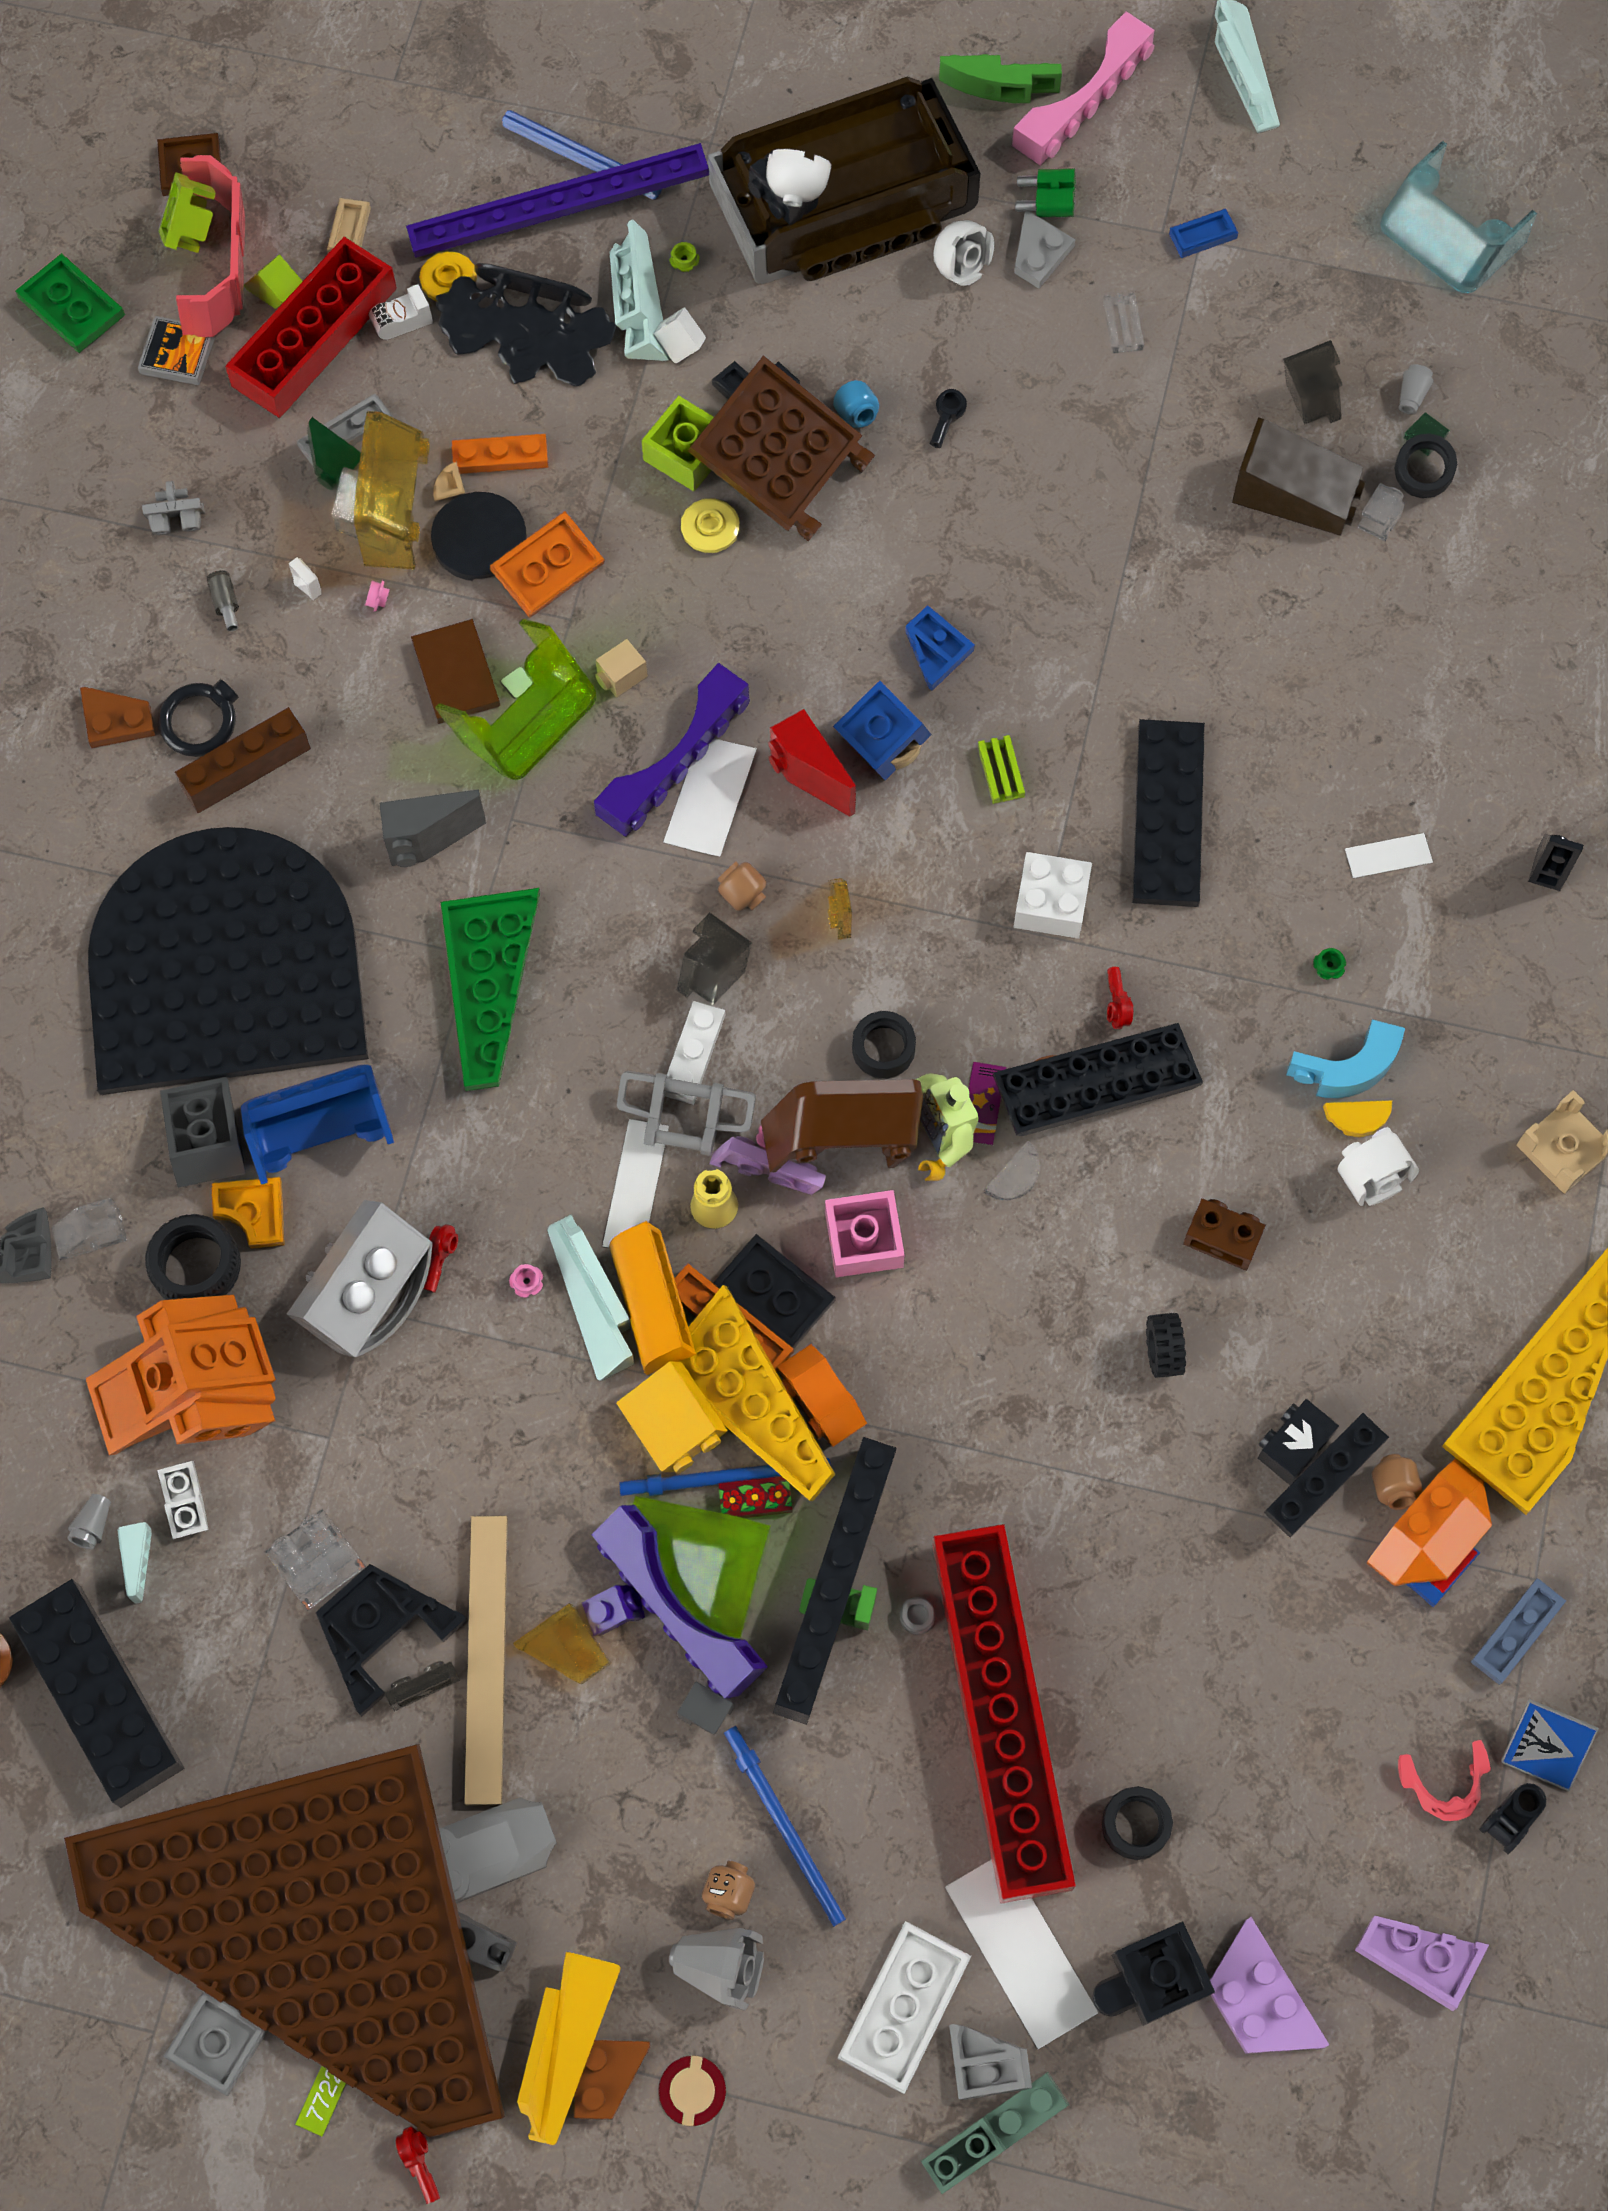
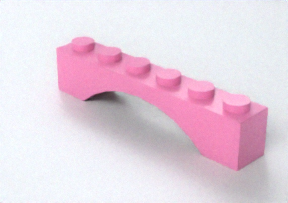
(1048, 126)

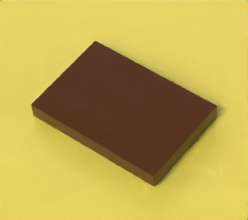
(456, 668)

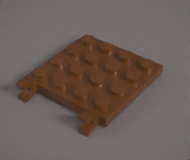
(778, 446)

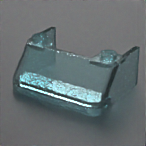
(1443, 238)

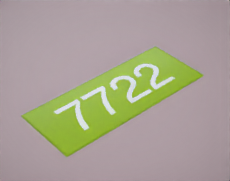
(320, 2102)

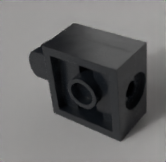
(1154, 1977)

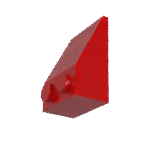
(810, 763)

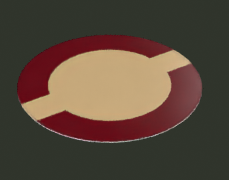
(692, 2090)

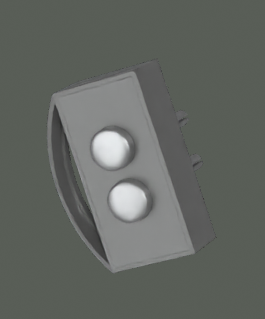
(362, 1280)

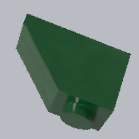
(330, 454)

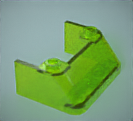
(538, 718)

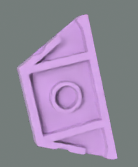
(1261, 1999)

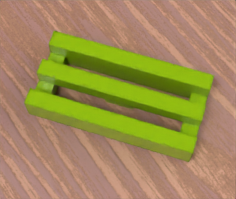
(995, 745)

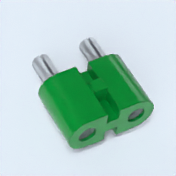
(1053, 195)

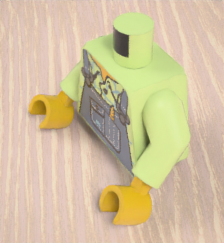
(947, 1120)

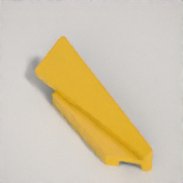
(563, 2043)

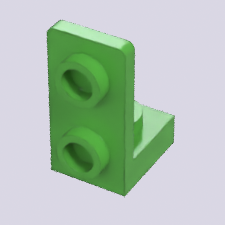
(858, 1606)

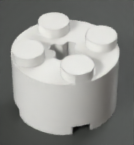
(1376, 1167)

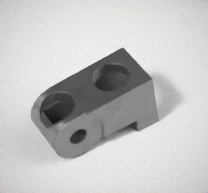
(486, 1945)

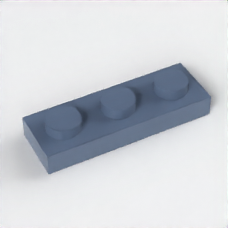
(1518, 1631)

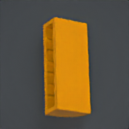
(651, 1297)

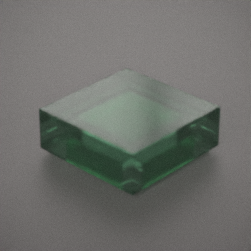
(1425, 425)

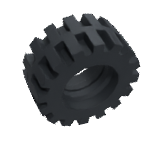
(1166, 1345)

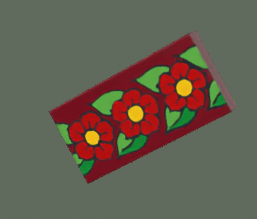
(756, 1497)

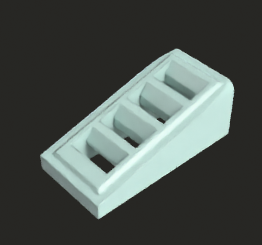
(134, 1550)

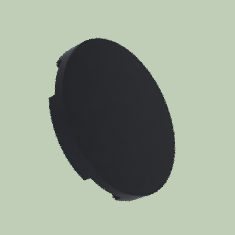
(475, 533)

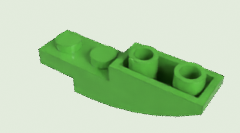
(988, 79)

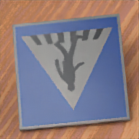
(1549, 1745)

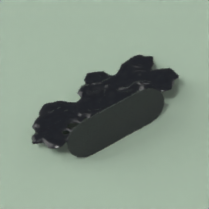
(529, 332)

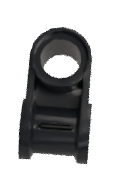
(1509, 1821)

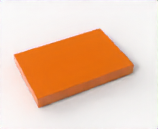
(547, 564)

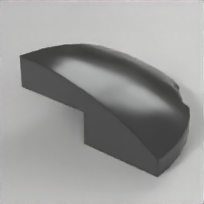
(26, 1249)

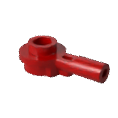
(1121, 1010)
(444, 1242)
(412, 2150)

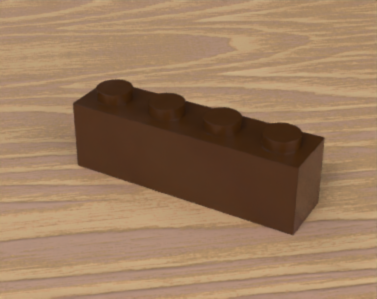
(243, 760)

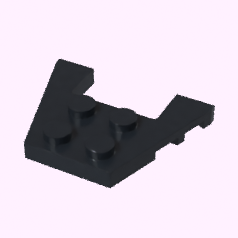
(367, 1617)

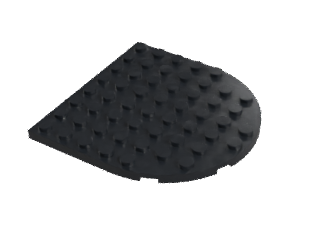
(222, 964)

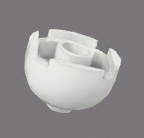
(796, 177)
(963, 251)

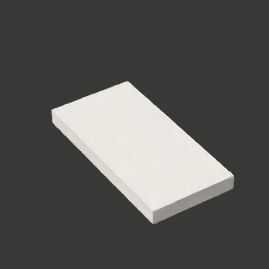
(904, 2007)

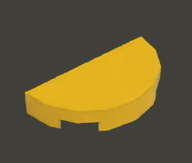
(1358, 1118)

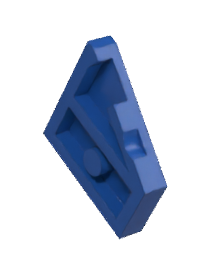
(936, 646)

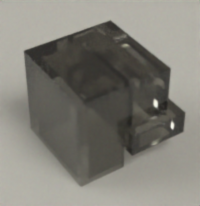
(1315, 382)
(713, 960)

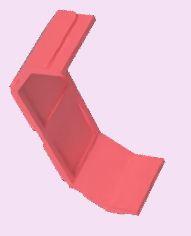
(214, 311)

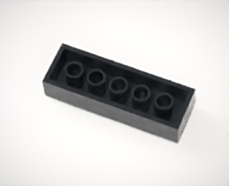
(96, 1693)

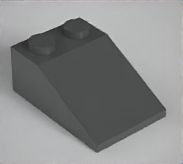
(428, 824)
(202, 1132)

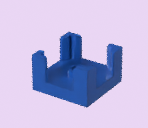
(881, 728)

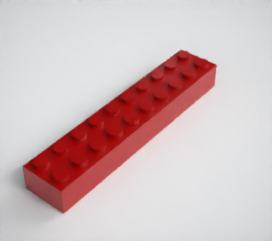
(1003, 1714)

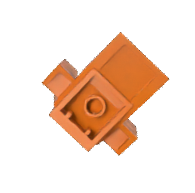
(193, 1373)

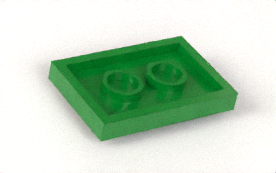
(70, 303)

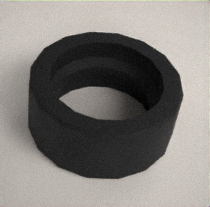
(1434, 443)
(877, 1020)
(1163, 1813)

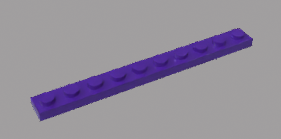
(557, 200)

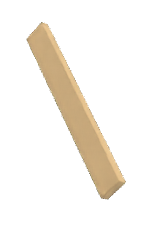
(486, 1661)

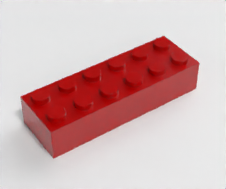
(311, 327)

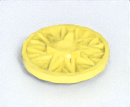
(710, 525)

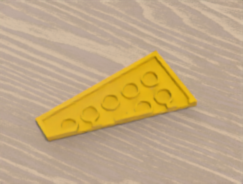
(751, 1396)

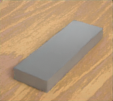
(348, 424)

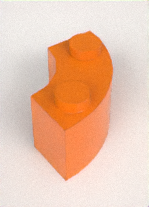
(821, 1395)

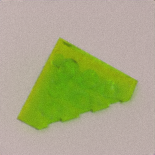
(709, 1560)

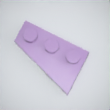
(754, 1161)
(1423, 1959)

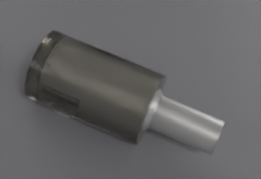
(223, 597)

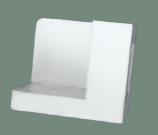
(679, 335)

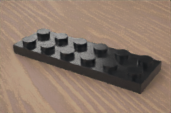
(1168, 813)

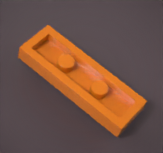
(500, 453)

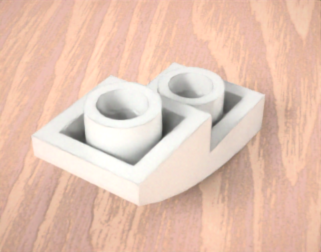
(183, 1499)

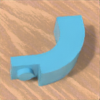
(1354, 1074)

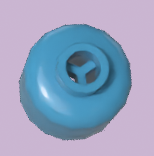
(856, 404)

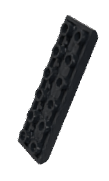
(1097, 1079)

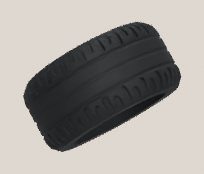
(183, 1229)

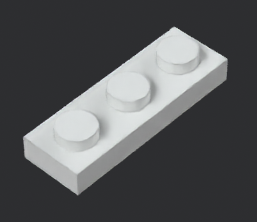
(695, 1047)

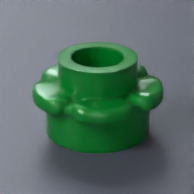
(1333, 956)

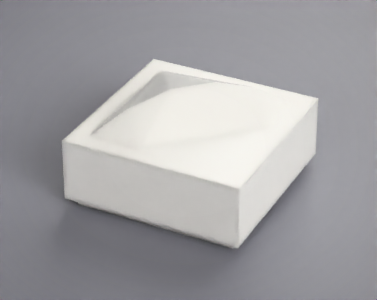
(305, 578)

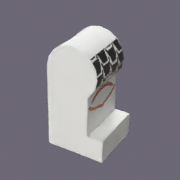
(401, 314)

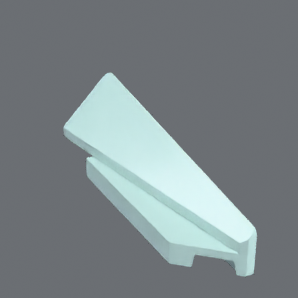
(1242, 58)
(636, 295)
(593, 1299)

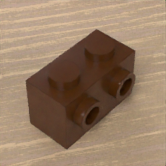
(1224, 1233)

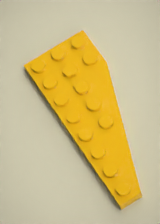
(1538, 1406)

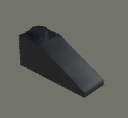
(1554, 861)

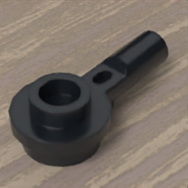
(950, 406)

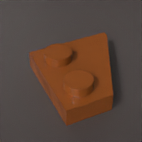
(115, 717)
(608, 2077)

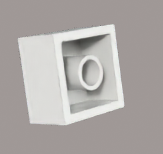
(1052, 895)

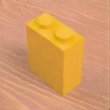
(672, 1418)

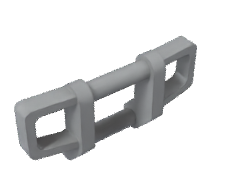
(662, 1084)

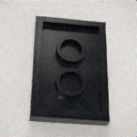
(775, 1291)

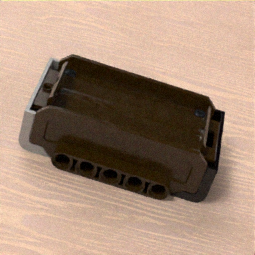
(889, 184)

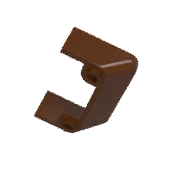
(844, 1116)

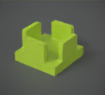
(185, 214)

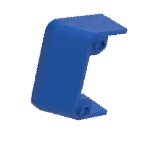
(312, 1116)

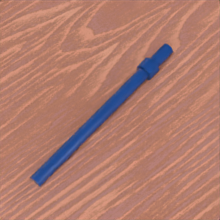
(656, 1484)
(749, 1762)

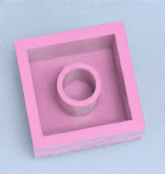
(864, 1233)

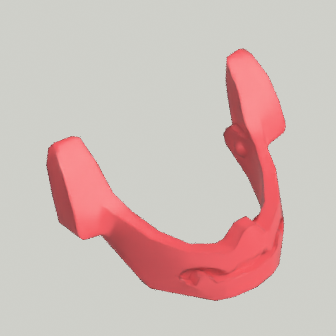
(1455, 1808)

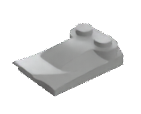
(497, 1847)

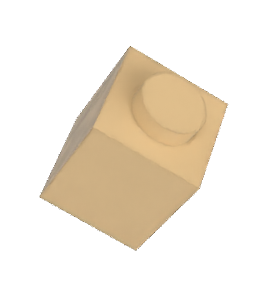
(620, 668)

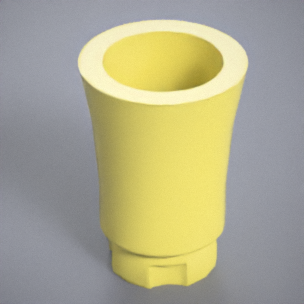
(713, 1209)

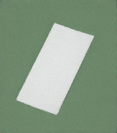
(710, 798)

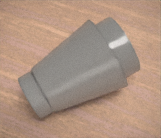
(1414, 388)
(90, 1522)

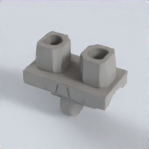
(159, 513)

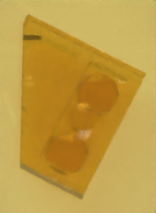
(839, 908)
(565, 1645)

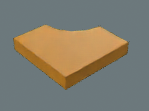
(253, 1208)

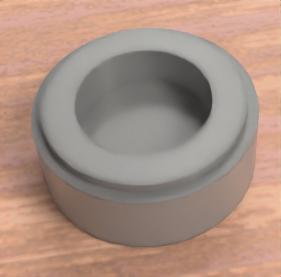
(917, 1615)

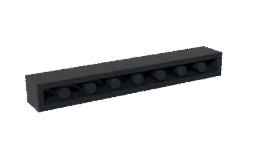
(834, 1581)

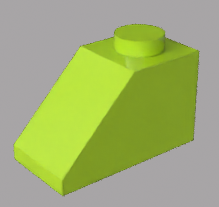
(274, 282)

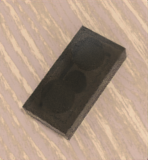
(408, 1690)

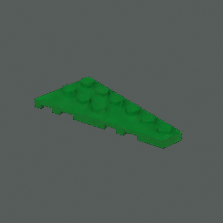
(486, 961)

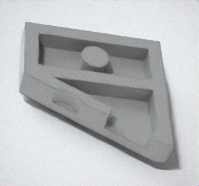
(1040, 249)
(987, 2064)

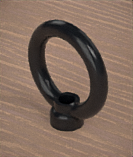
(221, 695)

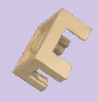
(1565, 1144)

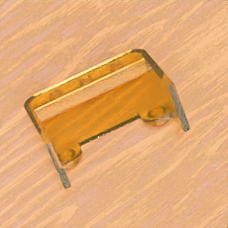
(387, 491)

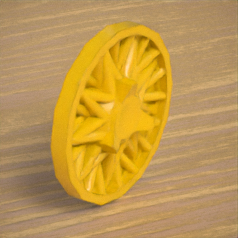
(441, 270)

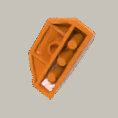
(1435, 1529)

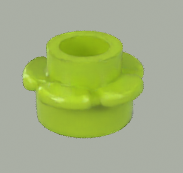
(684, 250)

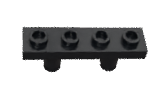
(1326, 1475)

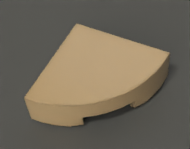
(448, 483)

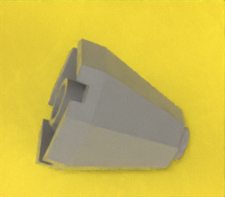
(721, 1964)

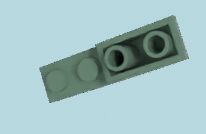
(994, 2133)

